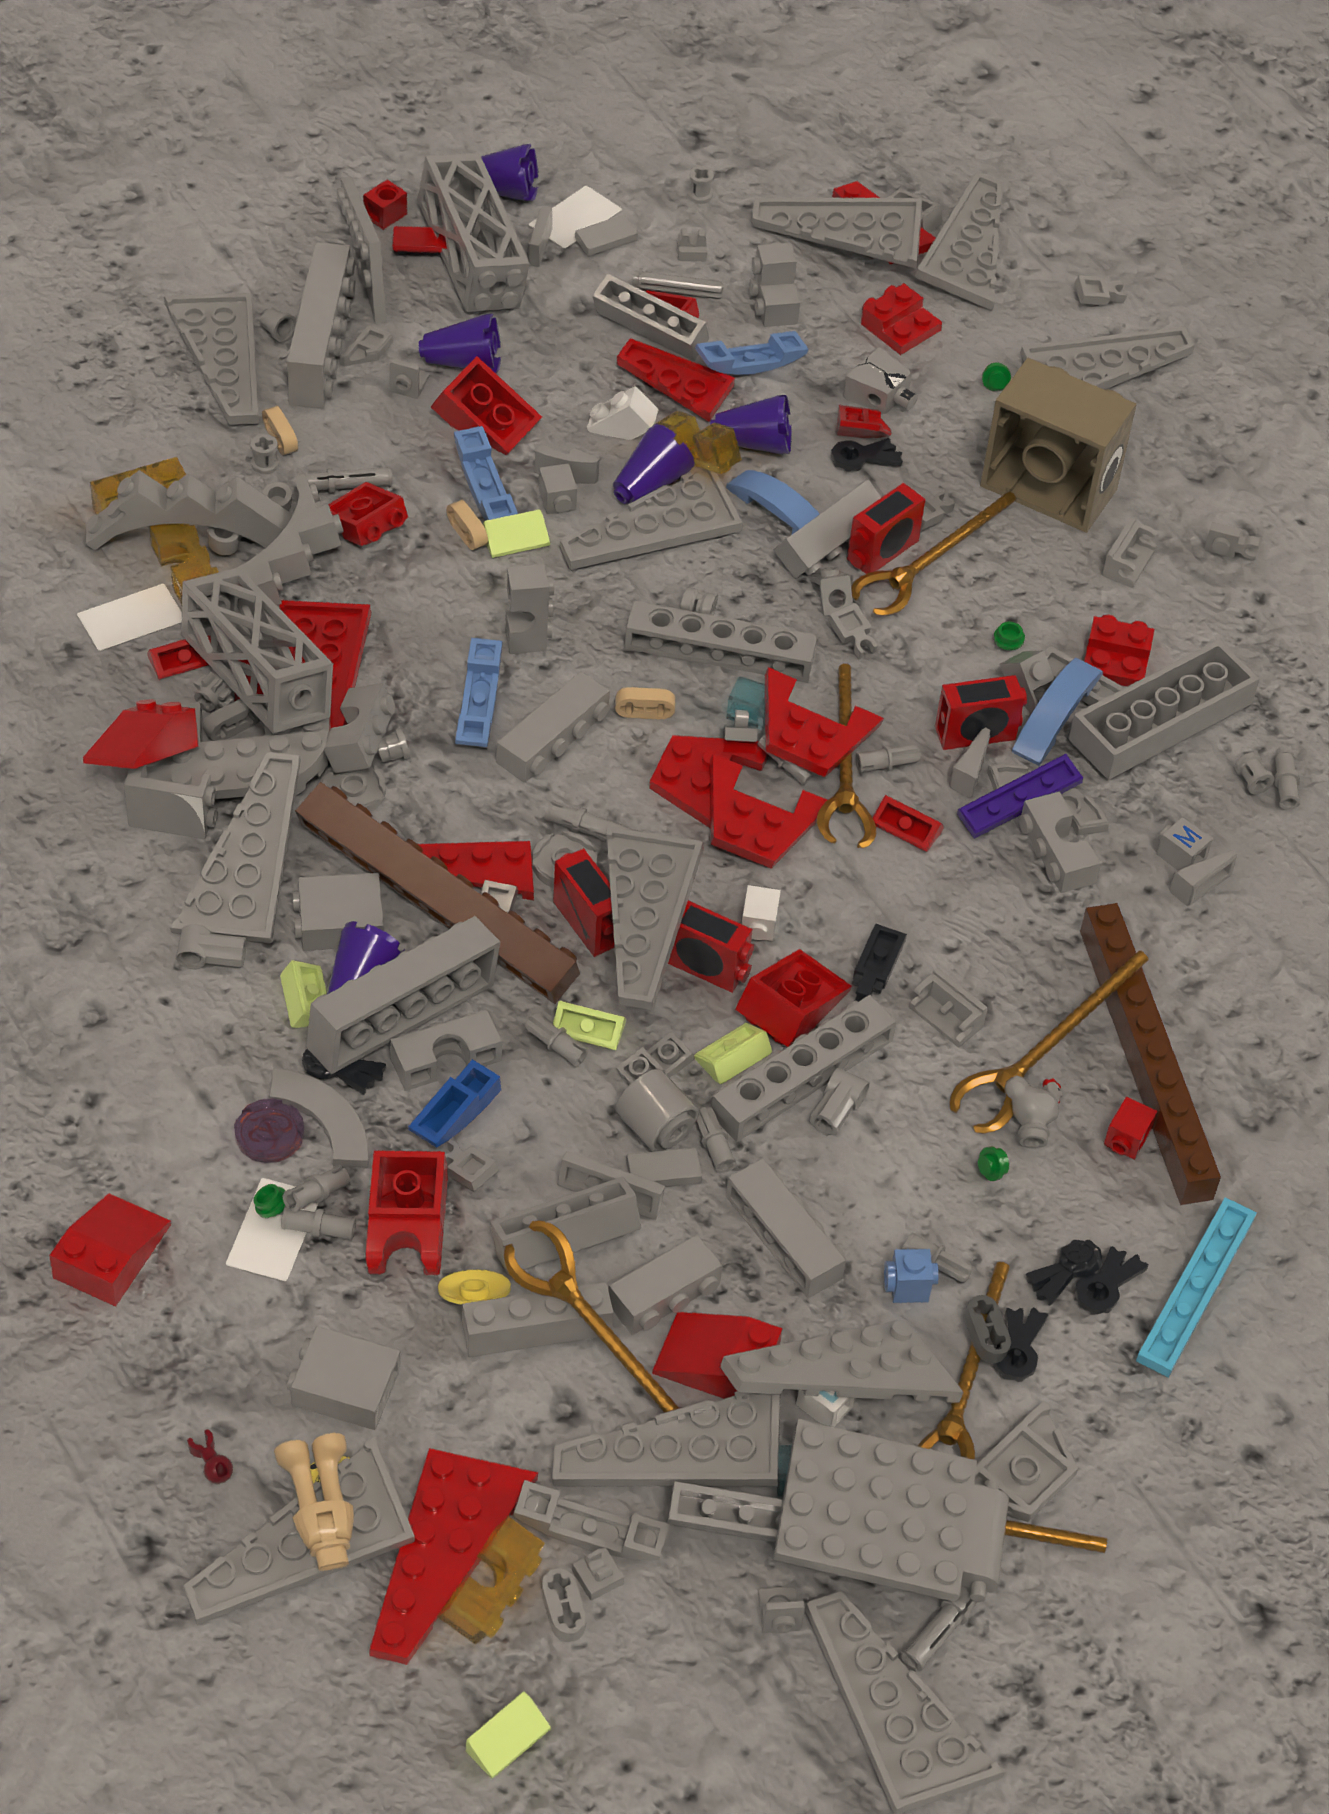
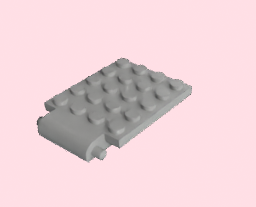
(890, 1514)

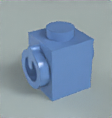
(910, 1275)

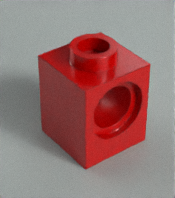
(385, 204)
(1130, 1128)

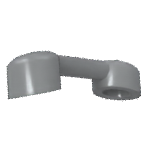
(227, 542)

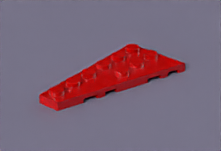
(340, 635)
(451, 1521)

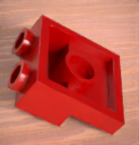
(899, 318)
(368, 513)
(1119, 649)

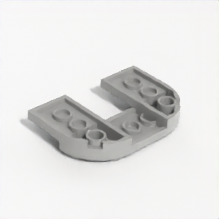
(237, 760)

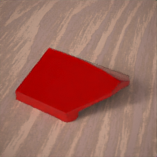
(861, 423)

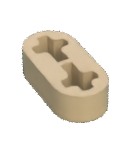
(280, 428)
(467, 525)
(645, 703)

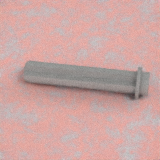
(677, 284)

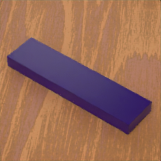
(1008, 801)

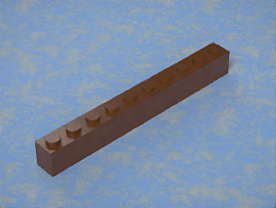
(436, 890)
(1151, 1058)

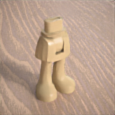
(323, 1524)

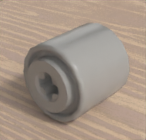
(657, 1110)

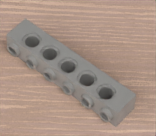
(719, 641)
(850, 1039)

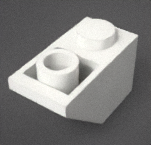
(623, 416)

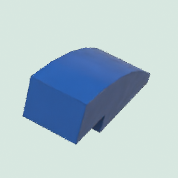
(456, 1104)

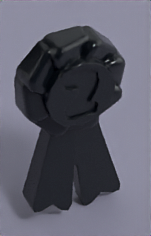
(853, 456)
(358, 1074)
(1075, 1261)
(1100, 1290)
(1021, 1357)

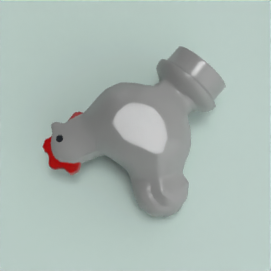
(1034, 1109)

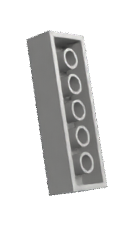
(320, 325)
(1163, 709)
(402, 994)

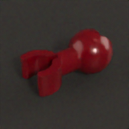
(217, 1467)

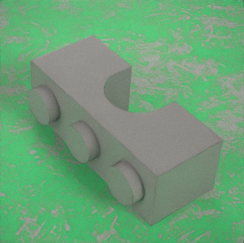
(530, 607)
(367, 717)
(1066, 863)
(468, 1037)

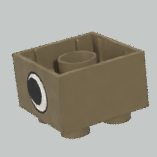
(1057, 444)

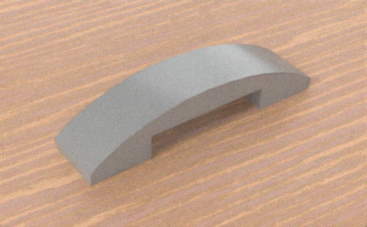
(588, 1527)

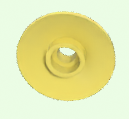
(473, 1286)

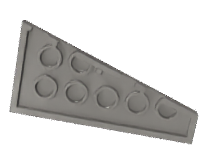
(864, 226)
(246, 866)

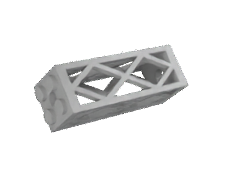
(489, 276)
(220, 608)

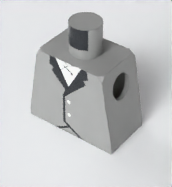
(880, 383)

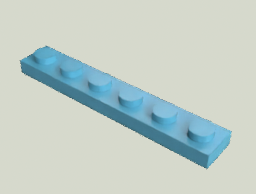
(1196, 1287)

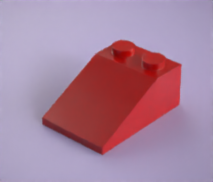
(485, 400)
(145, 735)
(791, 997)
(107, 1248)
(700, 1342)

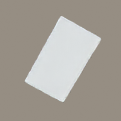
(577, 212)
(131, 617)
(263, 1245)

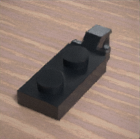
(877, 961)

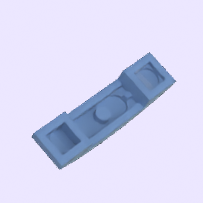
(753, 359)
(482, 474)
(774, 496)
(479, 692)
(1054, 710)

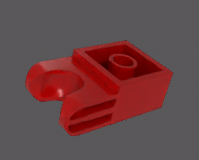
(407, 1207)

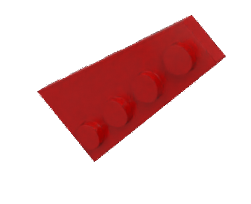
(492, 861)

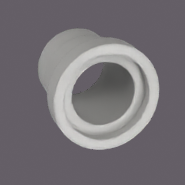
(279, 324)
(393, 747)

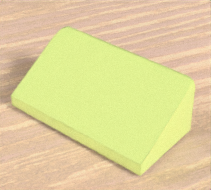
(516, 533)
(301, 986)
(590, 1025)
(734, 1052)
(507, 1735)

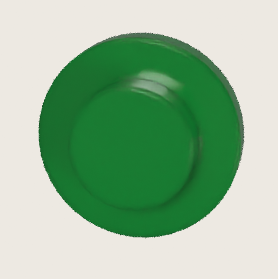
(996, 376)
(1009, 636)
(993, 1163)
(269, 1201)

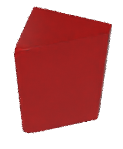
(417, 239)
(175, 659)
(907, 823)

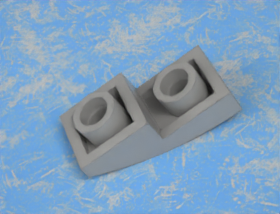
(583, 465)
(667, 1055)

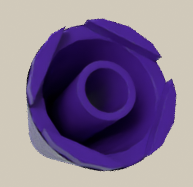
(513, 172)
(462, 342)
(760, 424)
(654, 463)
(360, 952)

